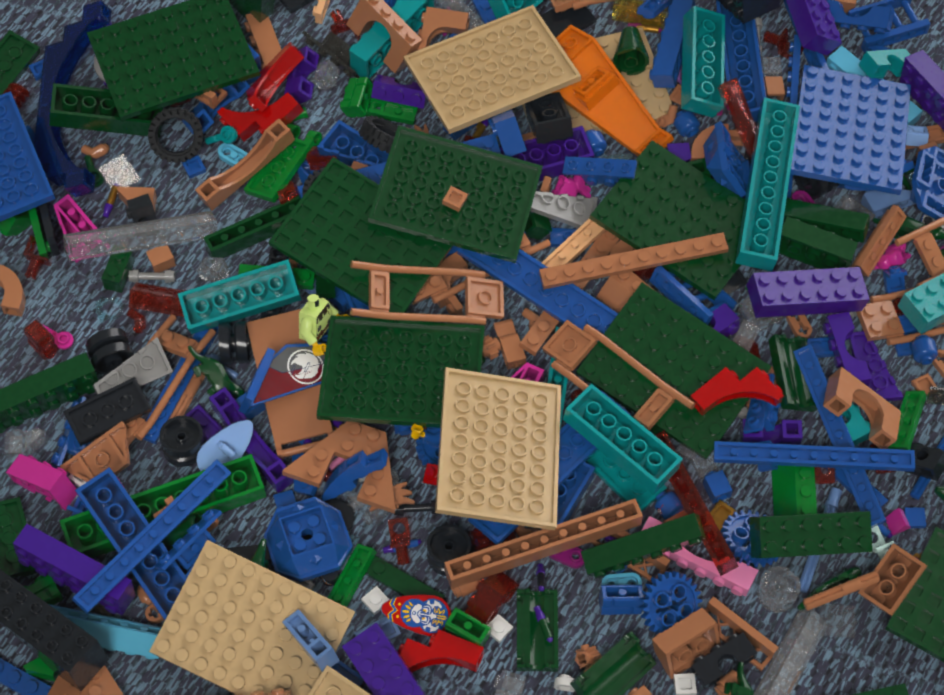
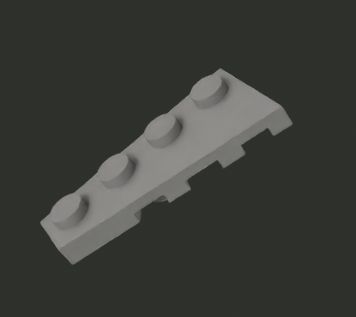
(564, 208)
(145, 365)

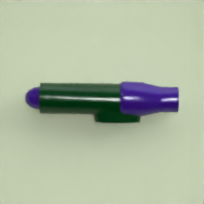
(544, 623)

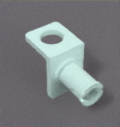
(880, 546)

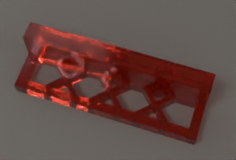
(155, 299)

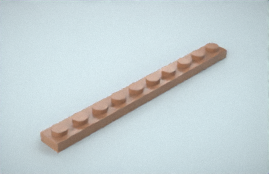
(633, 260)
(546, 323)

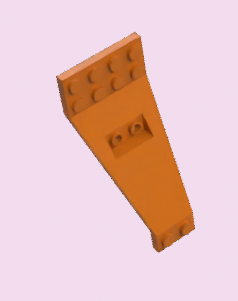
(606, 96)

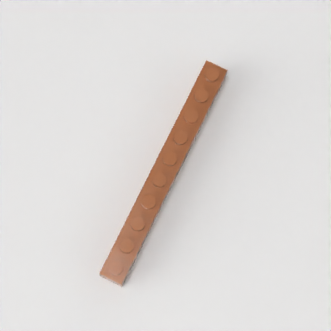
(542, 543)

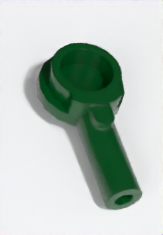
(90, 166)

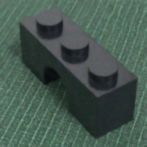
(737, 649)

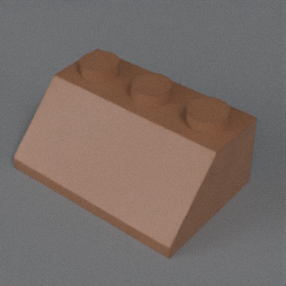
(619, 290)
(897, 576)
(686, 641)

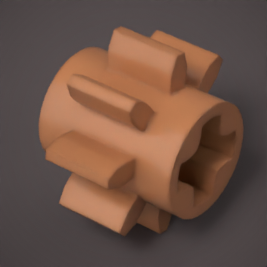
(491, 347)
(586, 655)

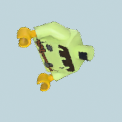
(315, 320)

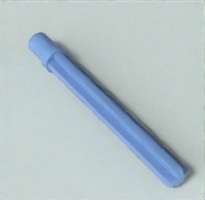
(831, 505)

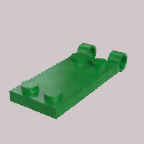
(283, 167)

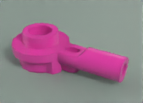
(63, 339)

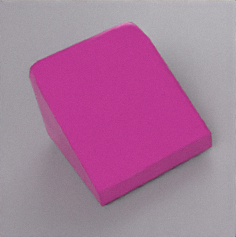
(897, 522)

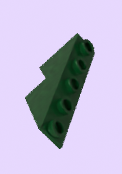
(258, 8)

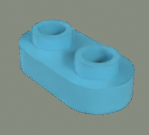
(236, 154)
(622, 579)

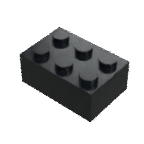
(549, 118)

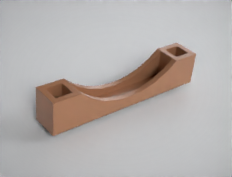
(221, 186)

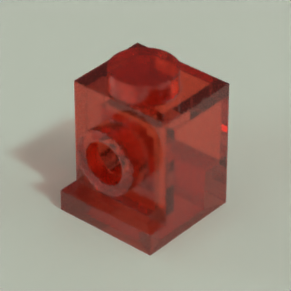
(828, 478)

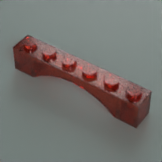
(739, 113)

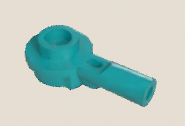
(227, 135)

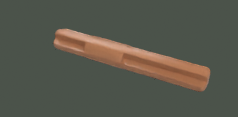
(187, 396)
(841, 590)

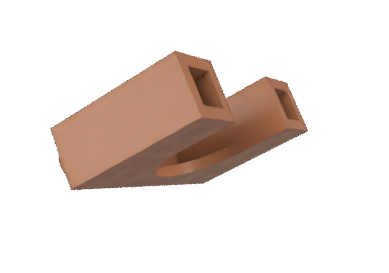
(441, 21)
(402, 37)
(883, 416)

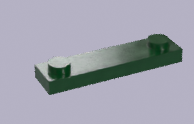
(398, 580)

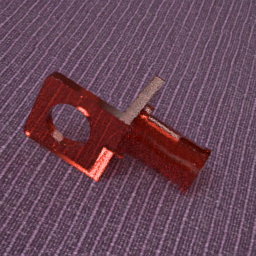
(340, 24)
(781, 42)
(287, 193)
(35, 260)
(400, 541)

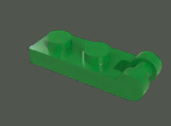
(392, 111)

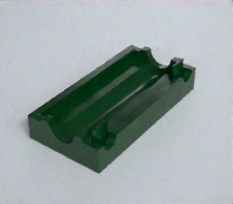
(15, 57)
(789, 374)
(11, 524)
(532, 648)
(615, 669)

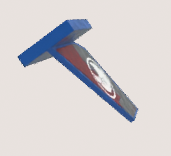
(285, 373)

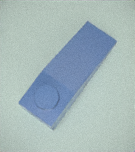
(879, 201)
(311, 640)

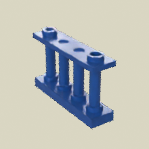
(898, 34)
(678, 294)

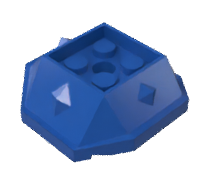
(725, 161)
(929, 182)
(309, 558)

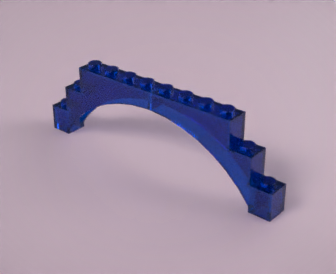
(58, 66)

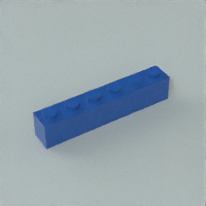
(669, 51)

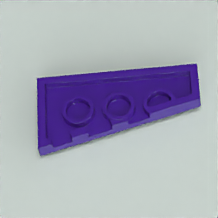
(881, 380)

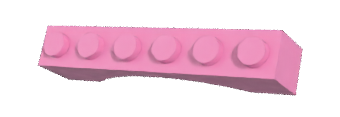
(737, 580)

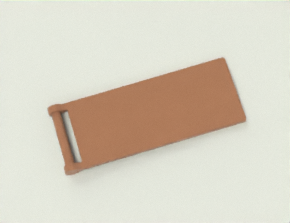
(294, 415)

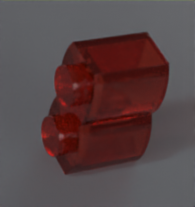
(41, 340)

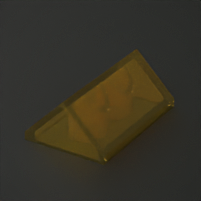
(626, 12)

